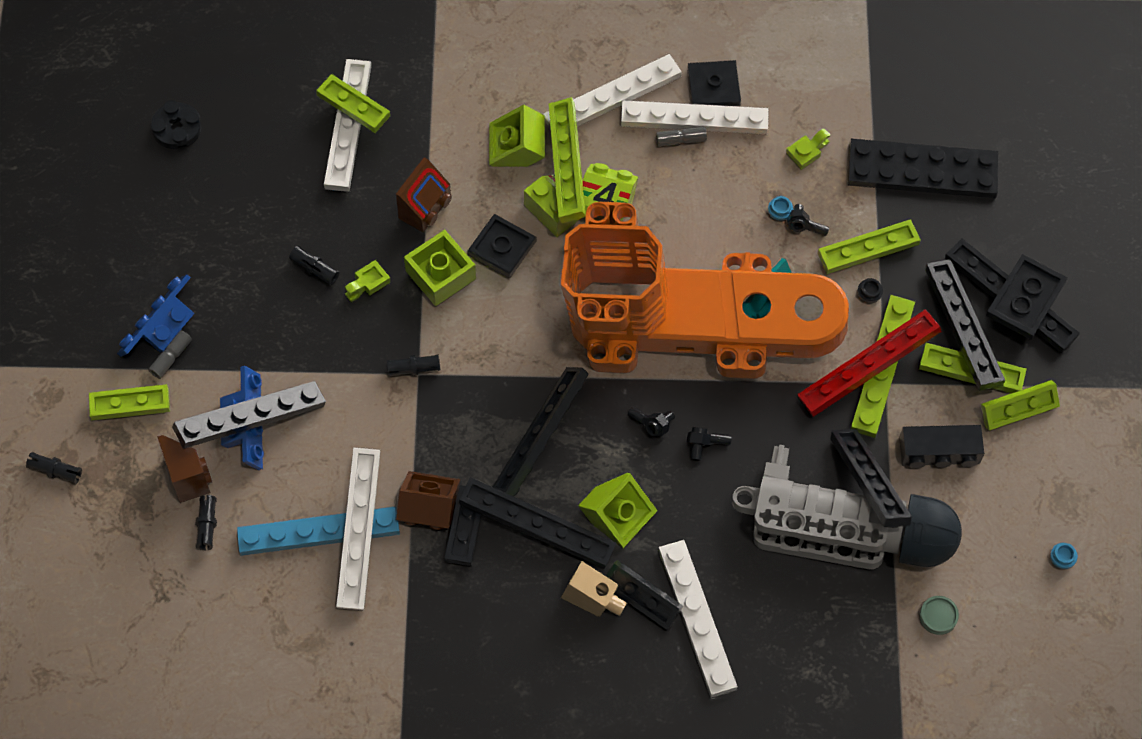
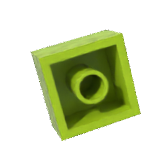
(440, 267)

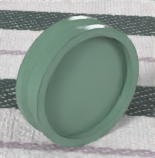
(939, 615)

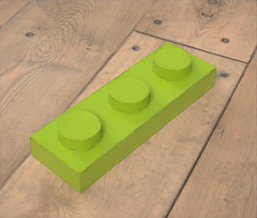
(353, 103)
(129, 402)
(1020, 405)

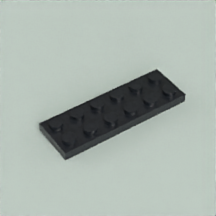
(923, 168)

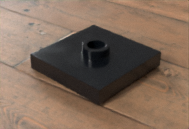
(714, 83)
(502, 246)

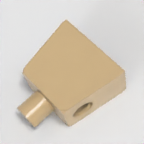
(593, 591)

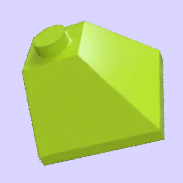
(618, 508)

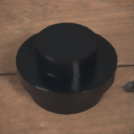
(870, 290)

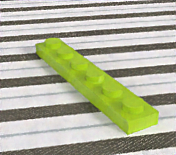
(566, 160)
(877, 388)

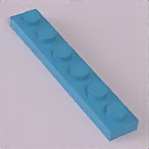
(309, 532)

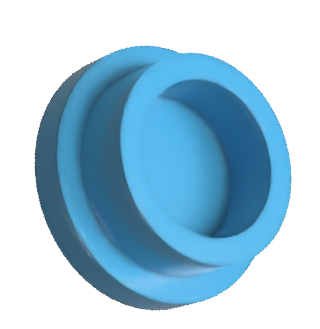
(780, 208)
(1063, 555)

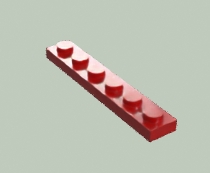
(869, 362)

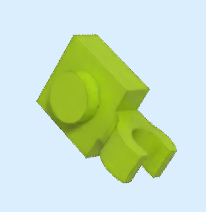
(807, 151)
(369, 278)

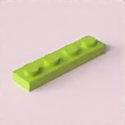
(868, 246)
(953, 365)

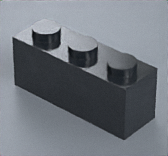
(941, 445)

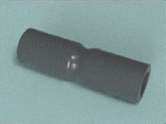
(677, 137)
(168, 356)

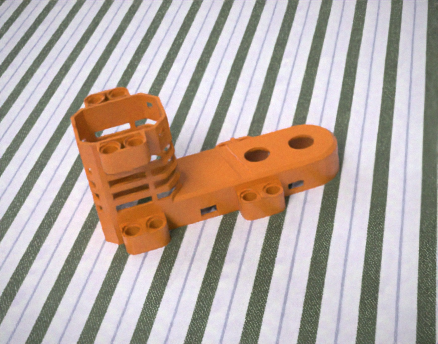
(687, 304)

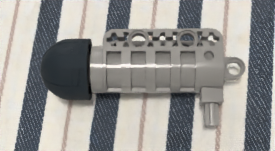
(844, 520)

